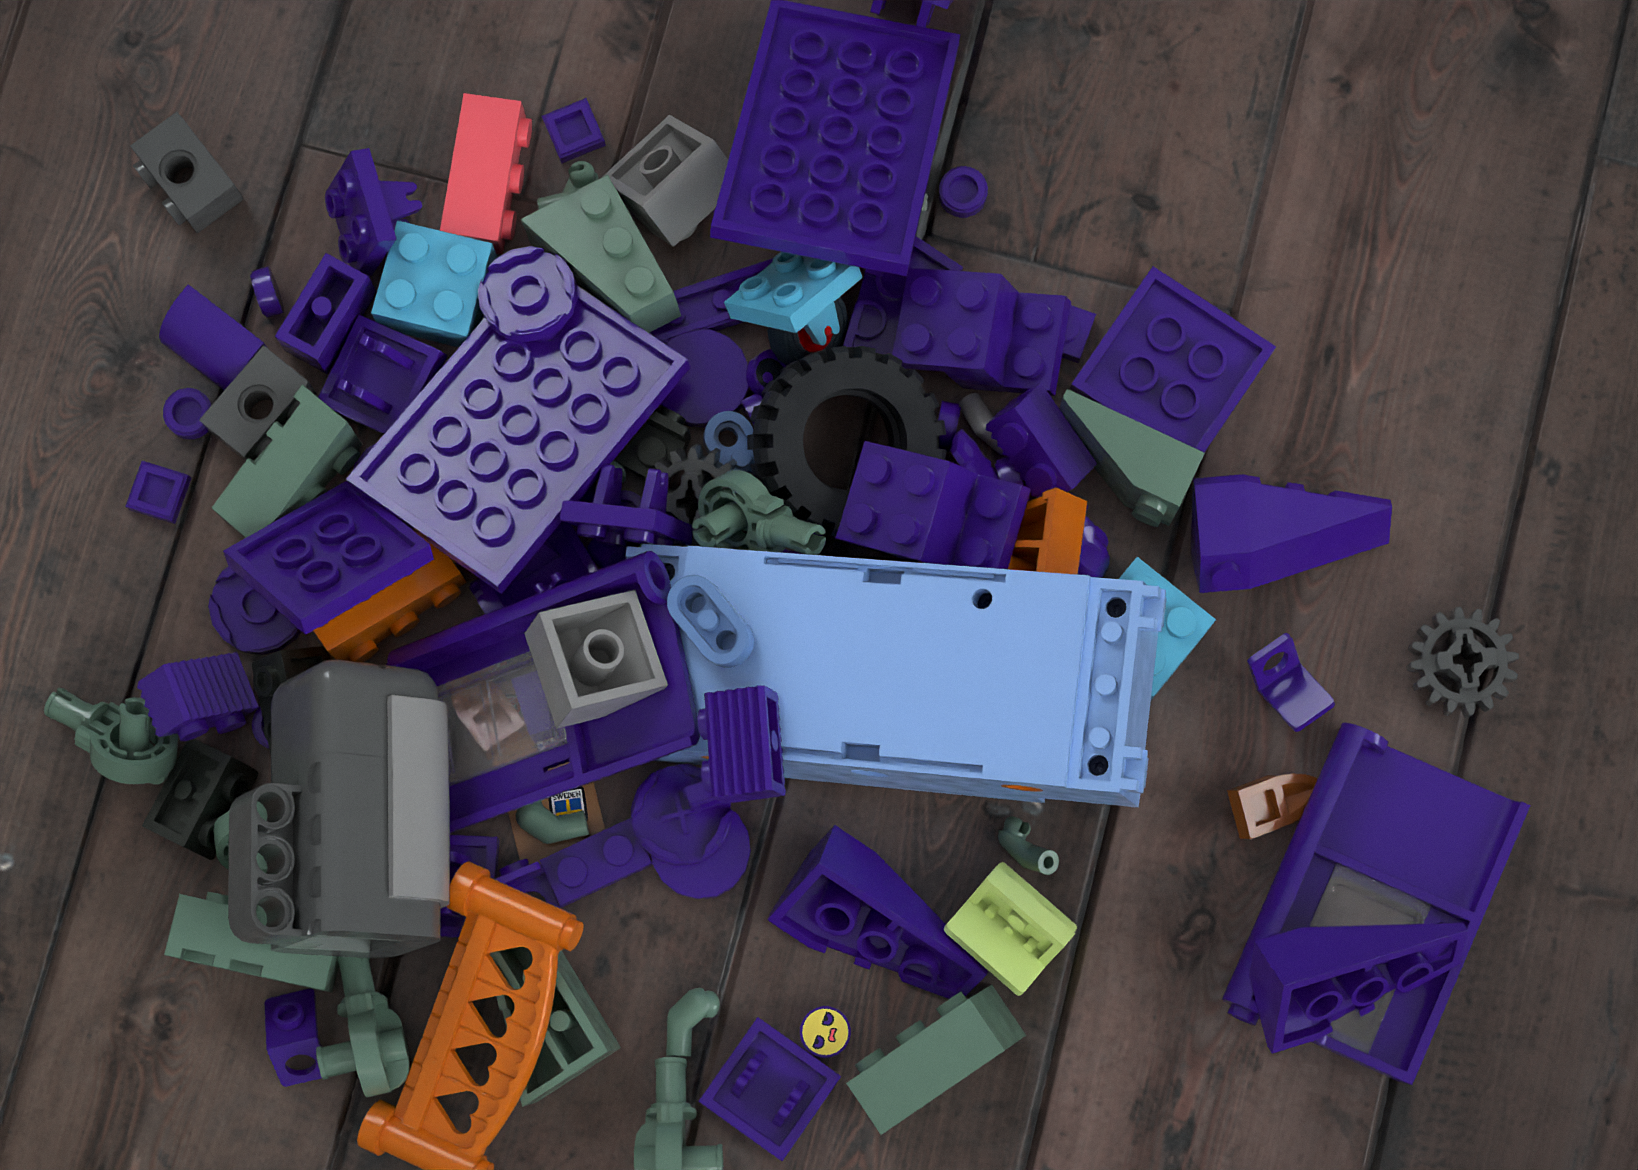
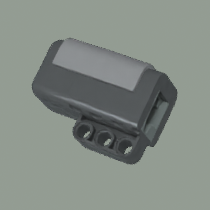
(352, 817)

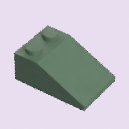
(1136, 461)

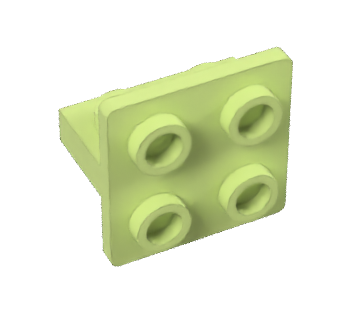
(1010, 928)

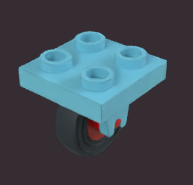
(797, 303)

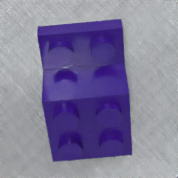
(981, 330)
(931, 510)

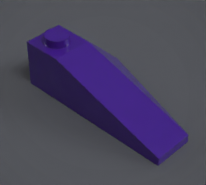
(1266, 532)
(863, 908)
(1326, 972)

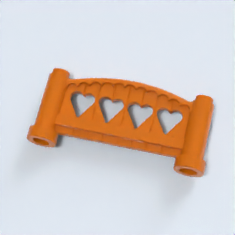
(495, 921)

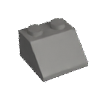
(671, 179)
(594, 657)

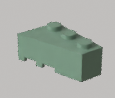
(605, 253)
(291, 468)
(204, 936)
(576, 1030)
(934, 1057)

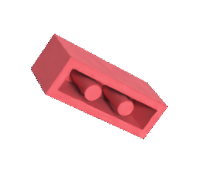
(486, 169)

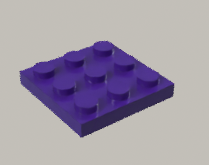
(1173, 362)
(328, 556)

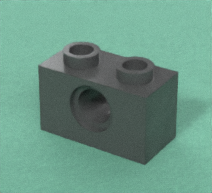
(175, 147)
(261, 379)

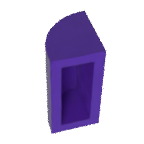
(208, 337)

